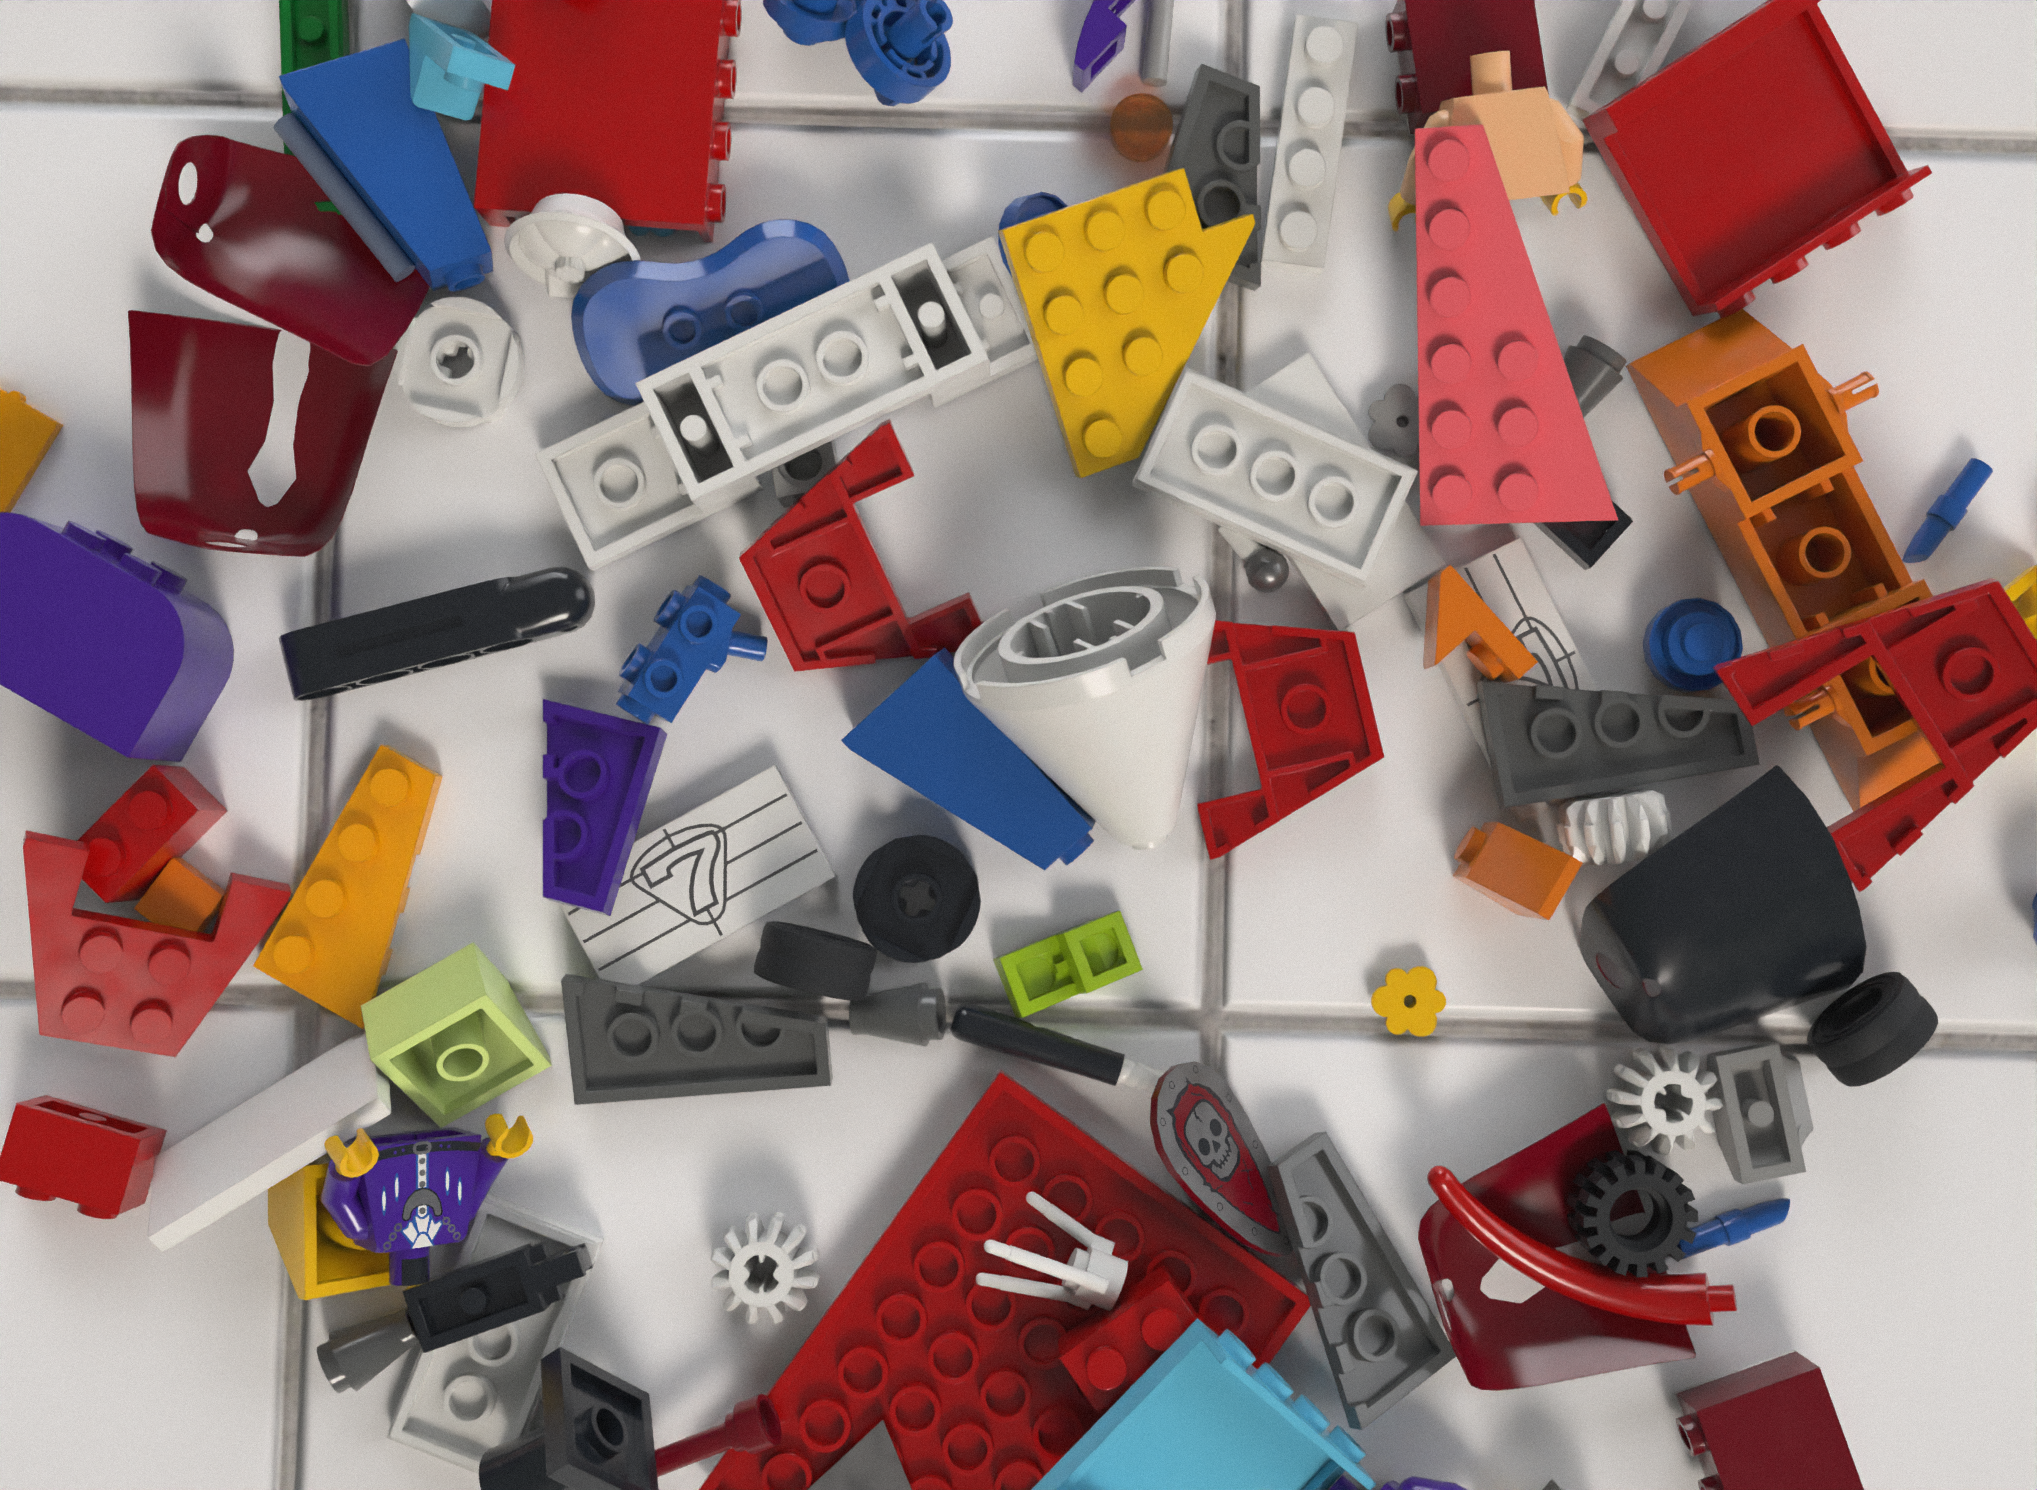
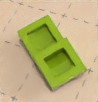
(1067, 964)

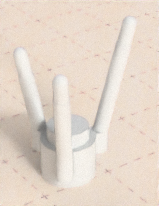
(1086, 1279)

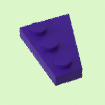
(596, 795)

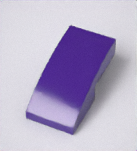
(1099, 40)

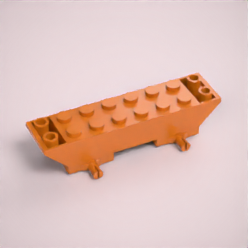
(1780, 493)

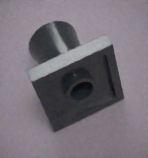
(591, 1437)

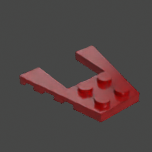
(1961, 674)

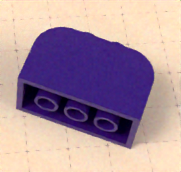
(107, 638)

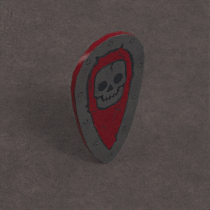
(1217, 1155)

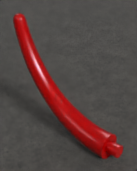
(1656, 1298)

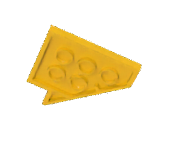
(1117, 307)

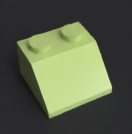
(453, 1036)

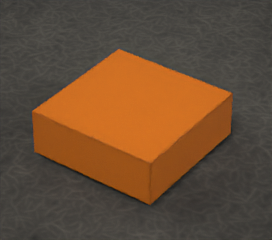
(181, 897)

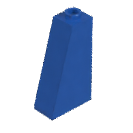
(394, 159)
(968, 766)

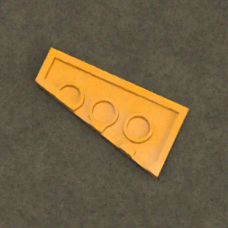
(347, 907)

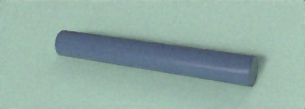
(344, 197)

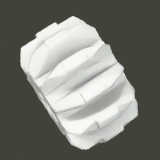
(1614, 826)
(1688, 1103)
(741, 1260)

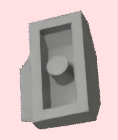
(1762, 1112)

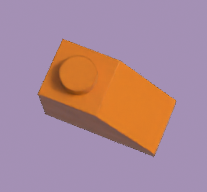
(1515, 869)

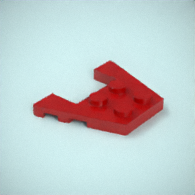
(828, 582)
(1304, 720)
(127, 977)

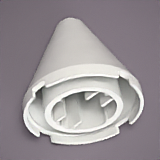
(1101, 691)

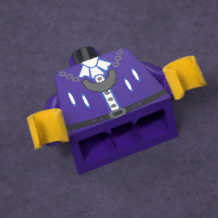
(415, 1188)

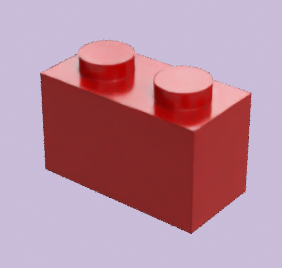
(145, 830)
(79, 1156)
(1121, 1344)

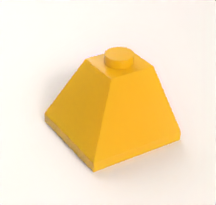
(311, 1243)

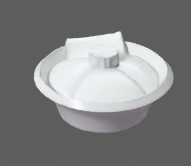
(567, 242)

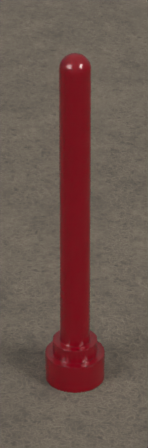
(749, 1427)

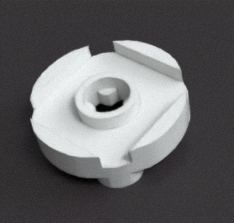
(479, 393)

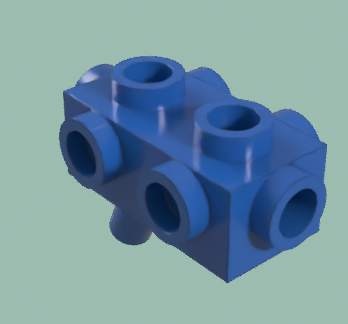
(691, 638)

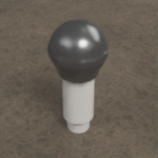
(1263, 567)

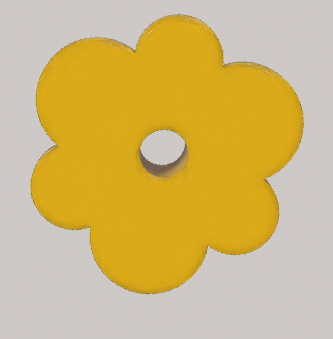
(1420, 1015)

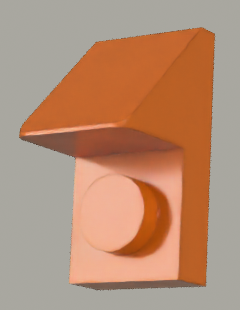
(1458, 615)

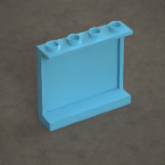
(1209, 1425)

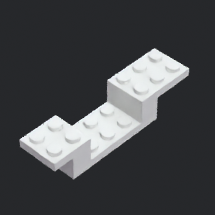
(785, 391)

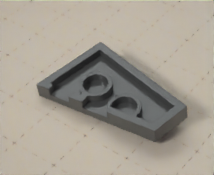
(1220, 155)

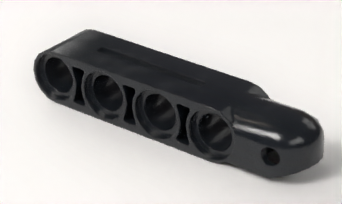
(435, 631)

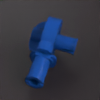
(888, 37)

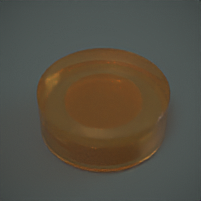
(1141, 127)

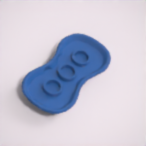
(656, 314)

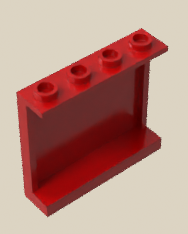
(611, 109)
(1751, 155)

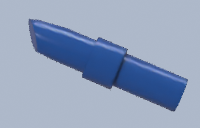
(1947, 511)
(1735, 1226)

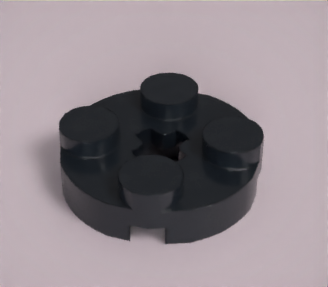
(883, 911)

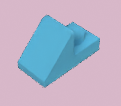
(452, 67)

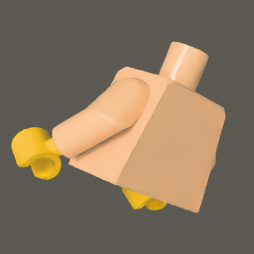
(1528, 133)

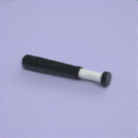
(1047, 1047)

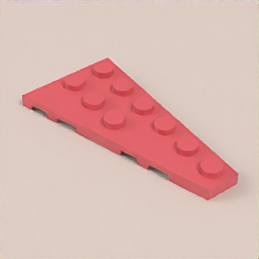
(1492, 385)

